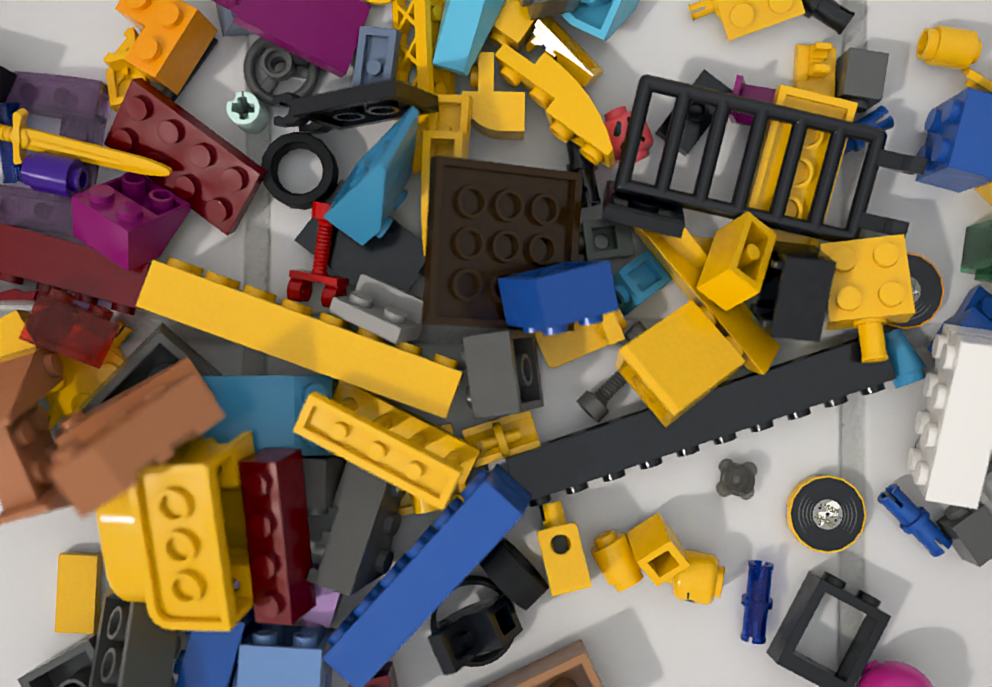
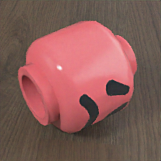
(617, 125)

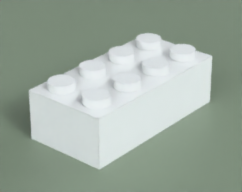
(956, 419)

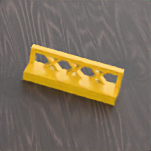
(426, 18)

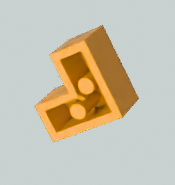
(170, 39)

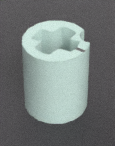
(247, 112)

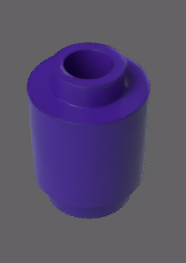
(54, 174)

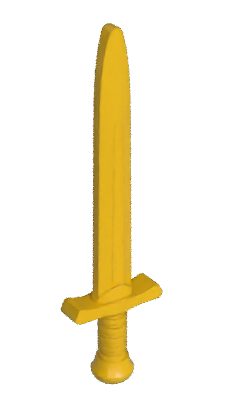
(40, 141)

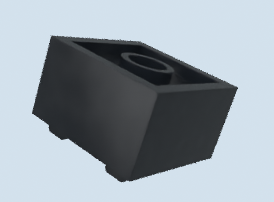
(795, 292)

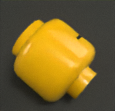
(699, 581)

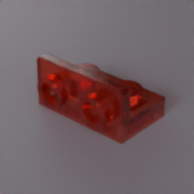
(69, 327)

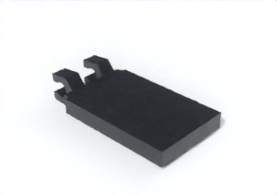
(353, 106)
(392, 258)

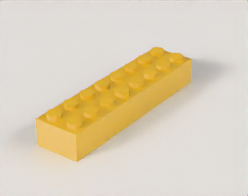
(295, 336)

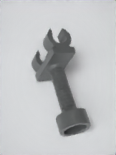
(595, 403)

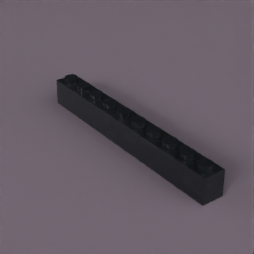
(731, 407)

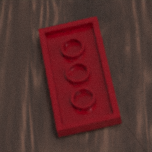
(204, 166)

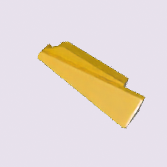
(684, 264)

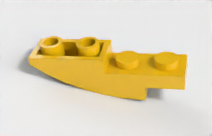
(566, 103)
(446, 136)

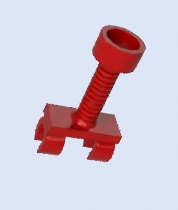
(300, 284)

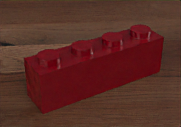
(68, 267)
(277, 534)

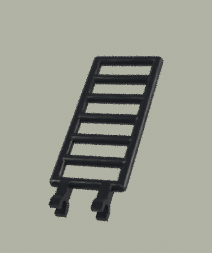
(762, 113)

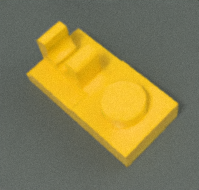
(564, 50)
(815, 68)

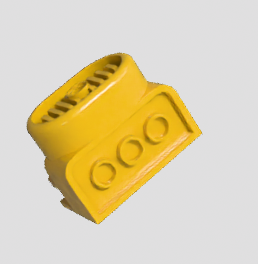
(183, 538)

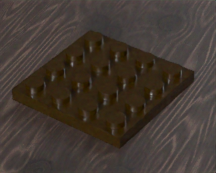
(490, 225)

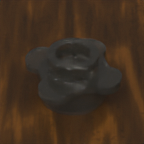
(744, 487)

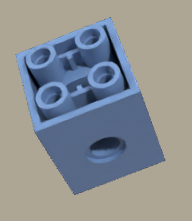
(284, 657)

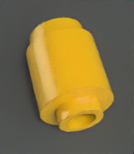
(949, 47)
(616, 560)

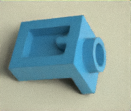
(638, 281)

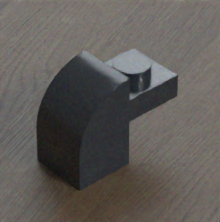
(474, 630)

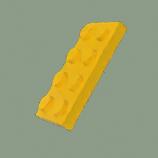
(810, 159)

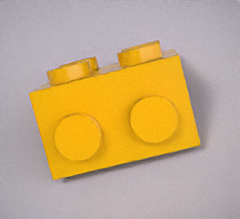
(570, 345)

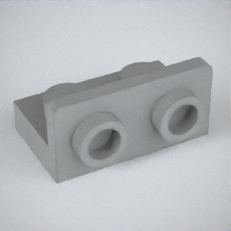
(381, 309)

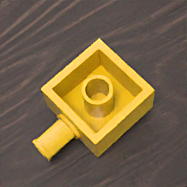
(869, 290)

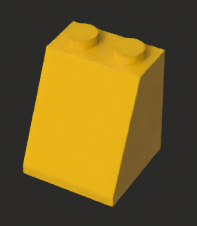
(679, 361)

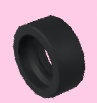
(280, 148)
(514, 574)

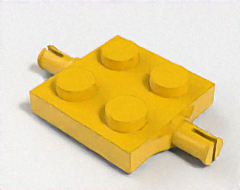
(748, 16)
(82, 379)

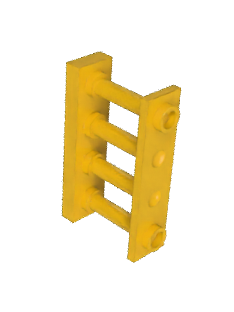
(388, 442)

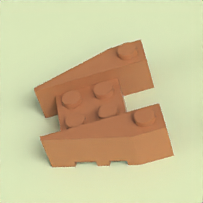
(129, 432)
(25, 435)

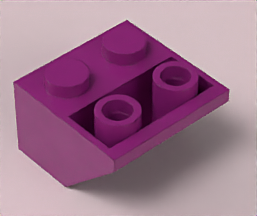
(128, 219)

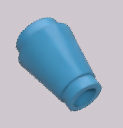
(904, 359)

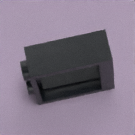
(798, 617)

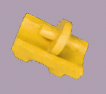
(503, 437)

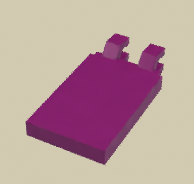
(312, 29)

